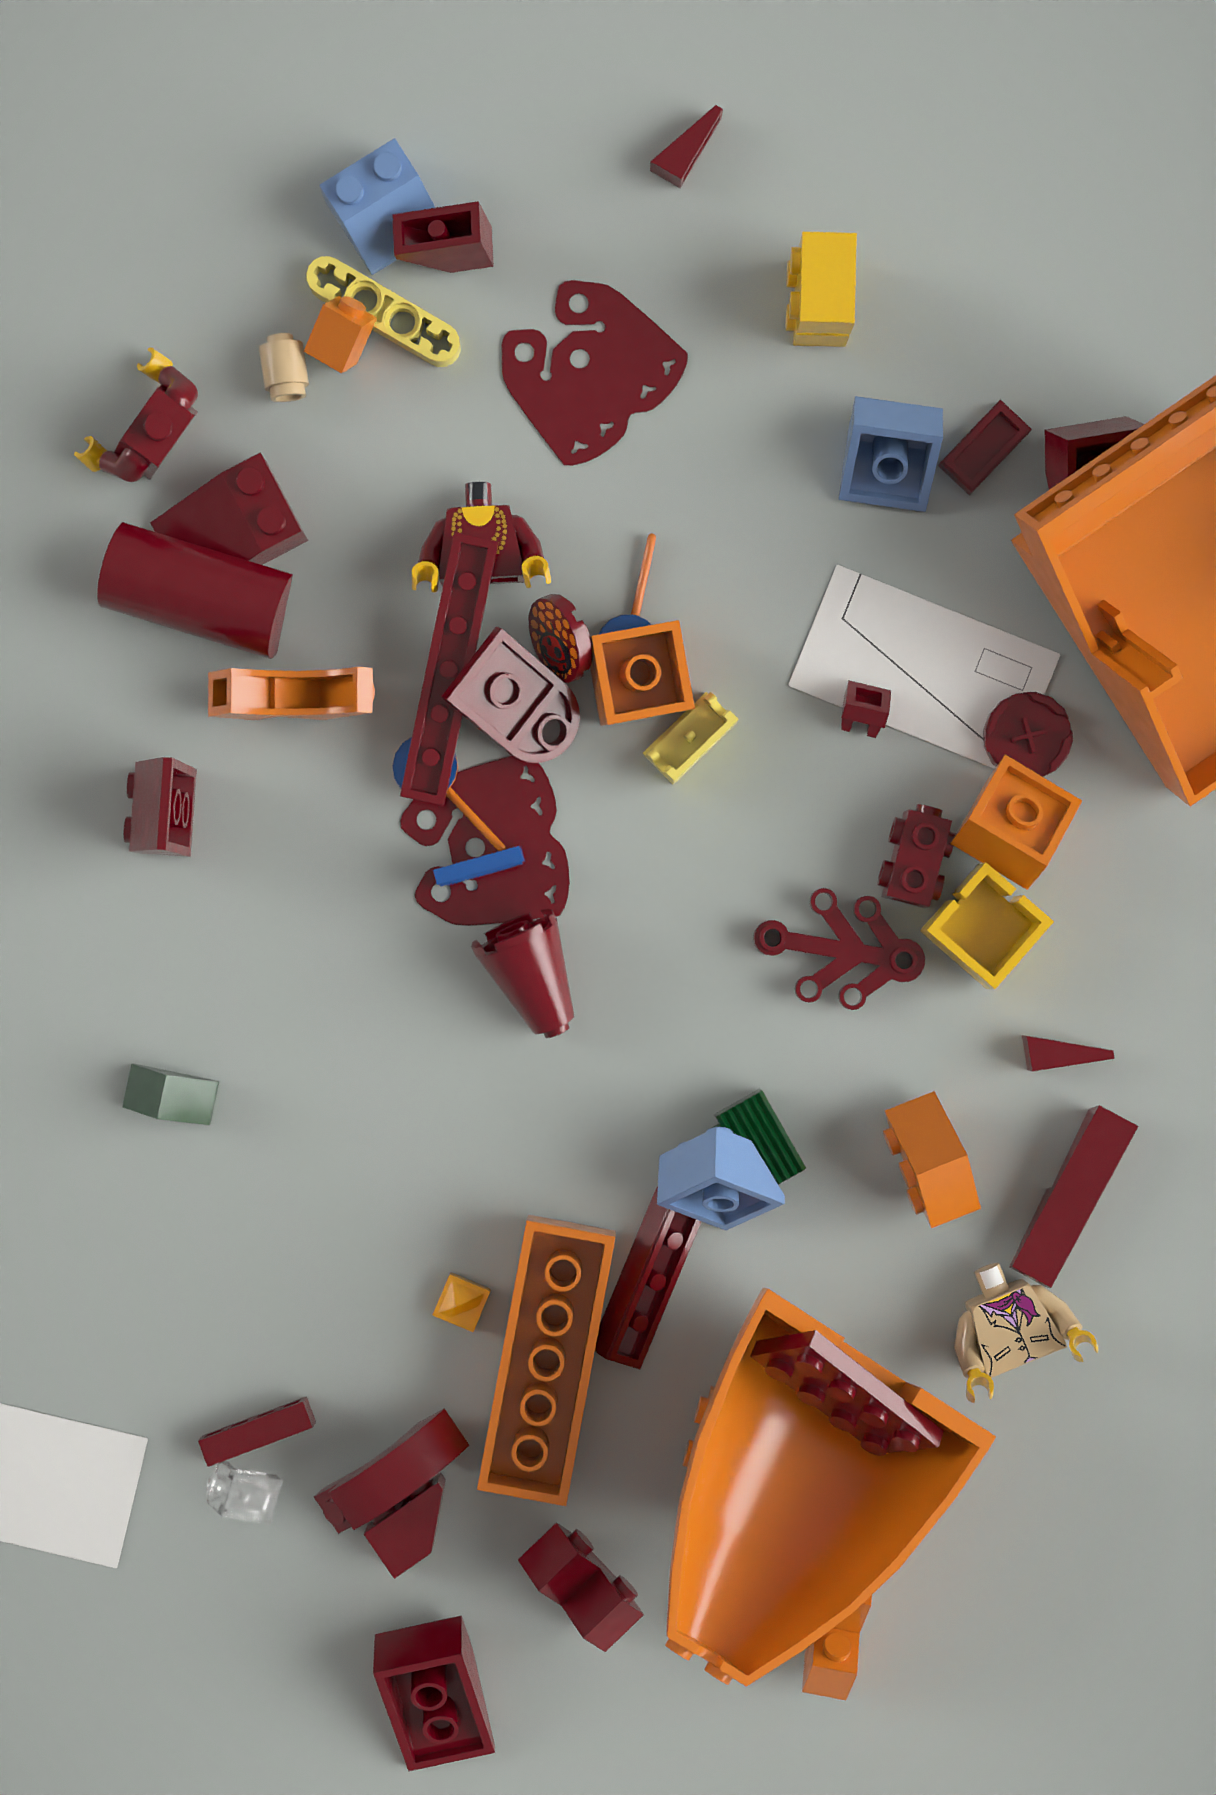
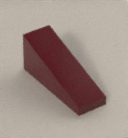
(681, 155)
(1050, 1054)

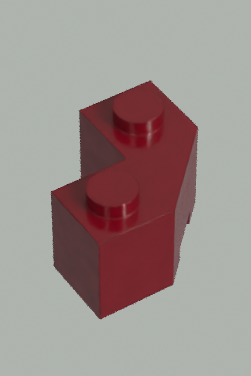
(576, 1579)

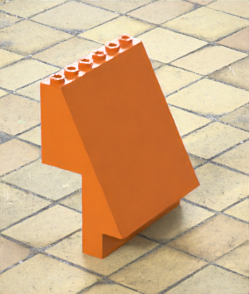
(1134, 581)

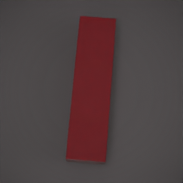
(1073, 1195)

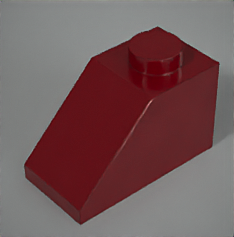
(444, 237)

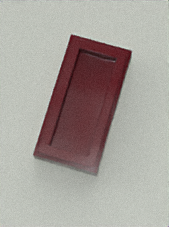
(984, 447)

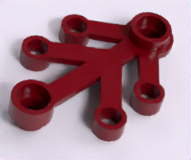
(847, 950)

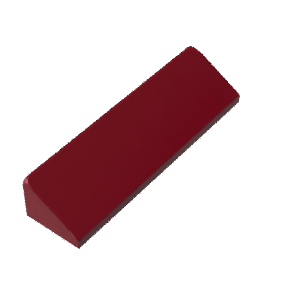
(645, 1285)

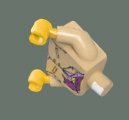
(1011, 1328)

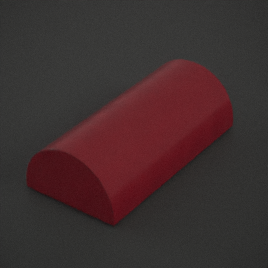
(194, 590)

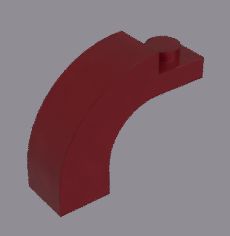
(393, 1473)

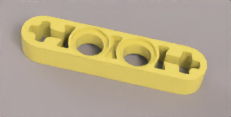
(386, 307)

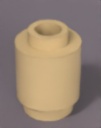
(284, 367)

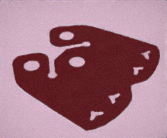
(604, 391)
(504, 806)

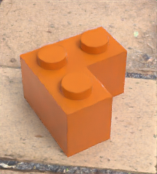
(933, 1160)

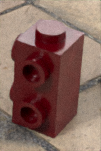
(919, 847)

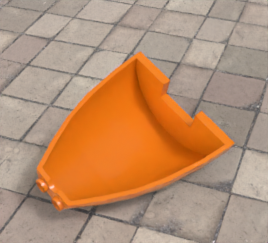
(790, 1516)

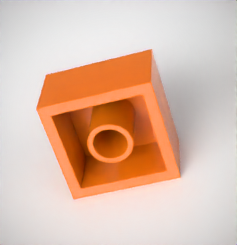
(640, 673)

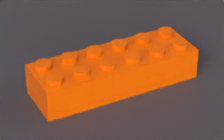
(546, 1360)

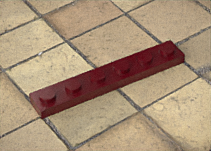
(451, 648)

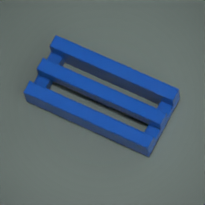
(479, 866)

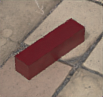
(257, 1431)

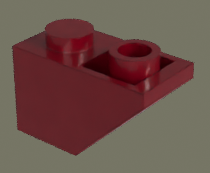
(409, 1528)

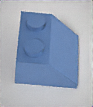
(369, 194)
(891, 453)
(717, 1180)

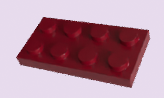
(846, 1393)

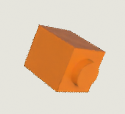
(340, 333)

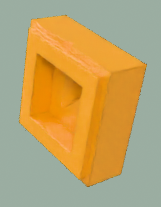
(461, 1302)

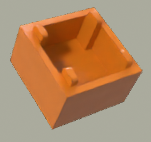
(1016, 822)

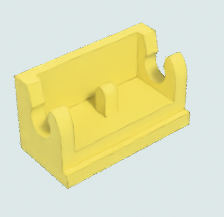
(690, 737)

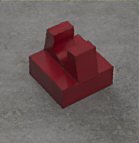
(865, 705)

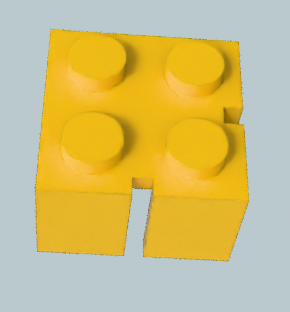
(824, 289)
(984, 929)

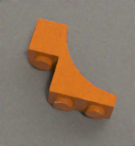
(290, 694)
(833, 1658)

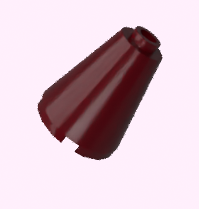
(530, 970)

